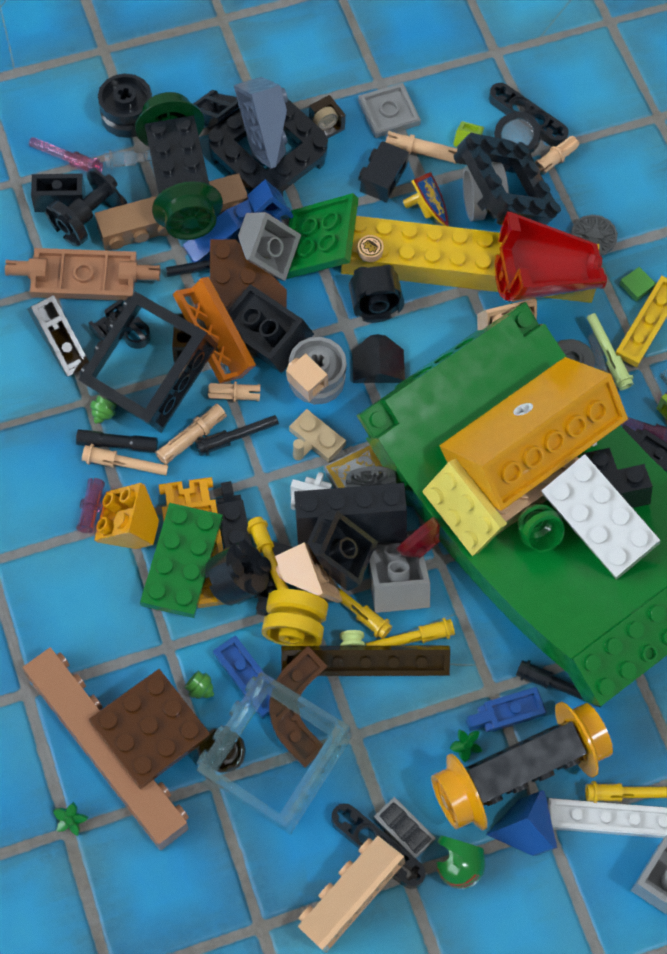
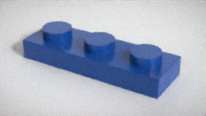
(240, 668)

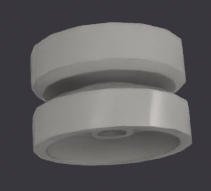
(473, 194)
(329, 358)

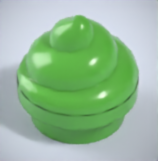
(102, 409)
(200, 685)

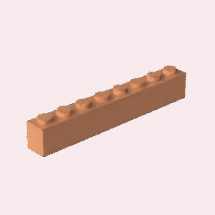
(74, 707)

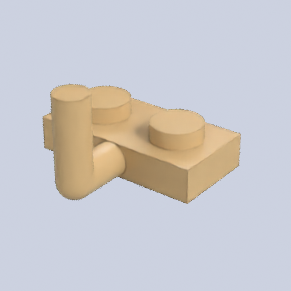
(315, 435)

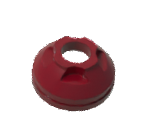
(421, 540)

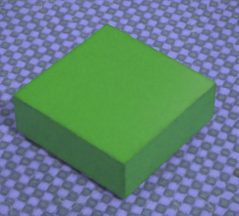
(637, 284)

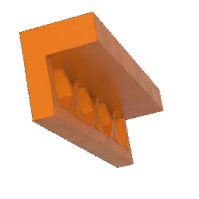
(219, 326)

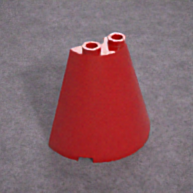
(544, 261)

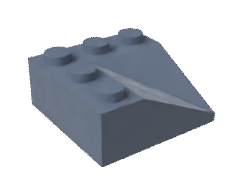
(264, 118)

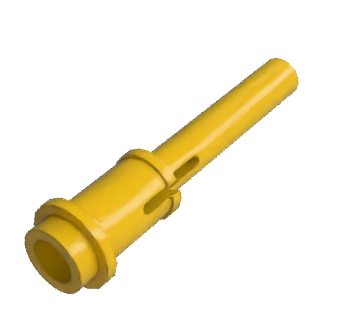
(264, 544)
(367, 616)
(425, 633)
(616, 792)

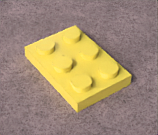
(464, 507)

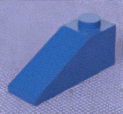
(226, 227)

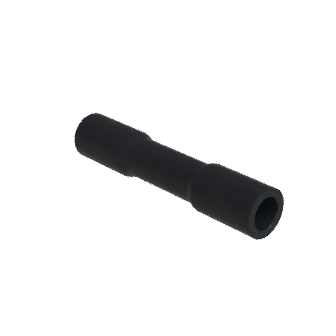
(101, 439)

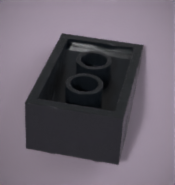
(268, 327)

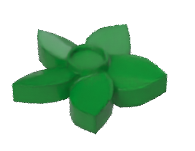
(466, 744)
(69, 818)

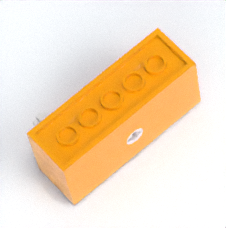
(537, 430)

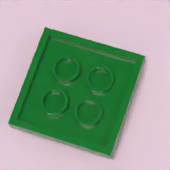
(325, 234)

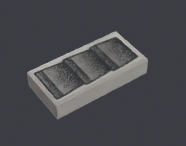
(404, 828)

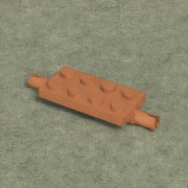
(82, 273)

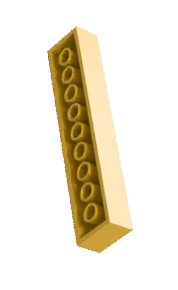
(437, 255)

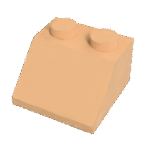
(301, 568)

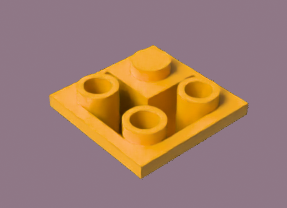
(127, 518)

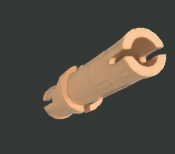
(421, 146)
(199, 427)

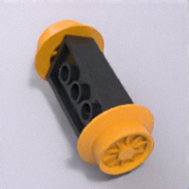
(575, 740)

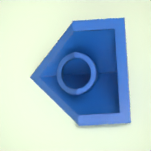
(527, 826)

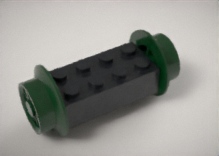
(185, 198)

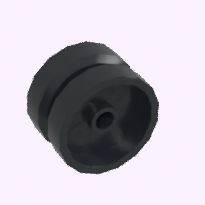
(122, 102)

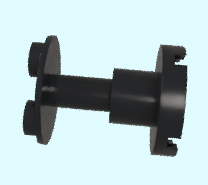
(75, 215)

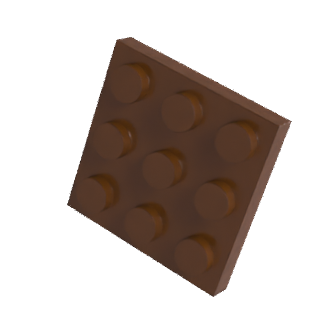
(149, 728)

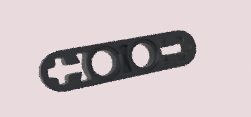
(515, 98)
(345, 829)

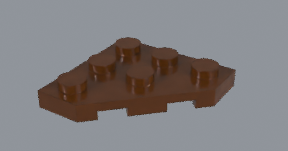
(233, 274)

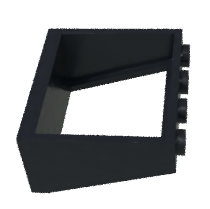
(177, 381)

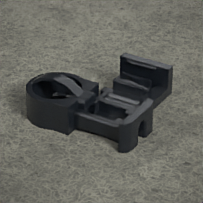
(101, 327)

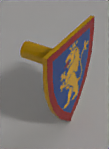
(428, 198)

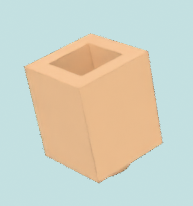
(306, 377)

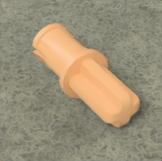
(557, 154)
(233, 391)

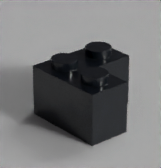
(630, 482)

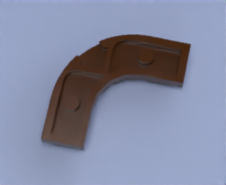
(288, 724)

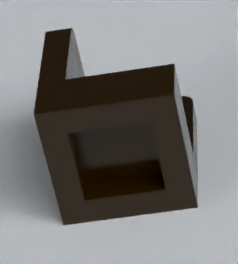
(329, 102)

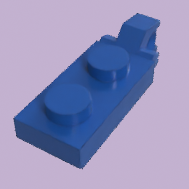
(508, 711)

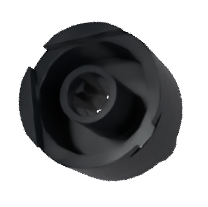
(376, 293)
(238, 573)

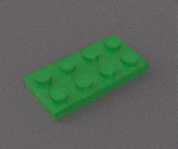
(180, 560)

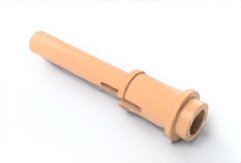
(110, 458)

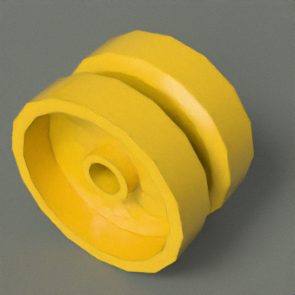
(294, 618)

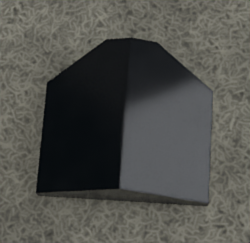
(216, 107)
(378, 361)

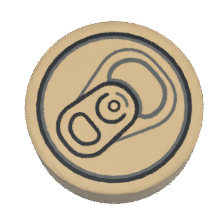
(325, 118)

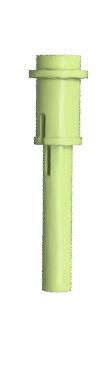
(614, 363)

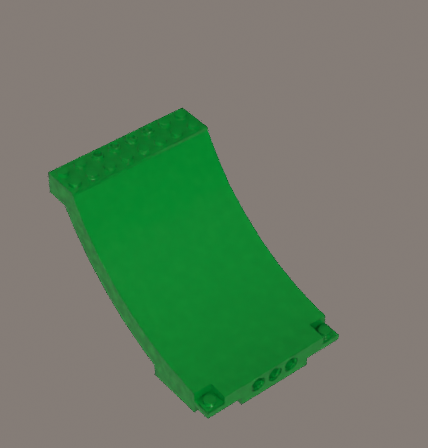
(559, 598)

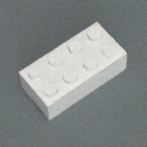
(601, 516)

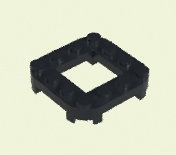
(480, 151)
(308, 155)

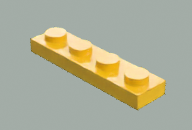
(645, 326)

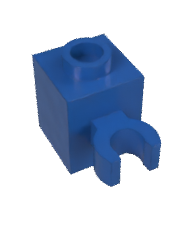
(269, 200)

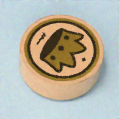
(370, 248)

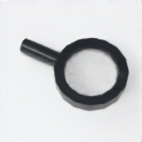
(519, 128)

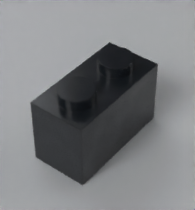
(383, 171)
(58, 187)

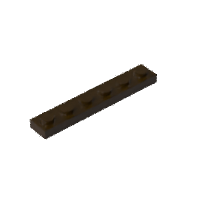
(377, 660)

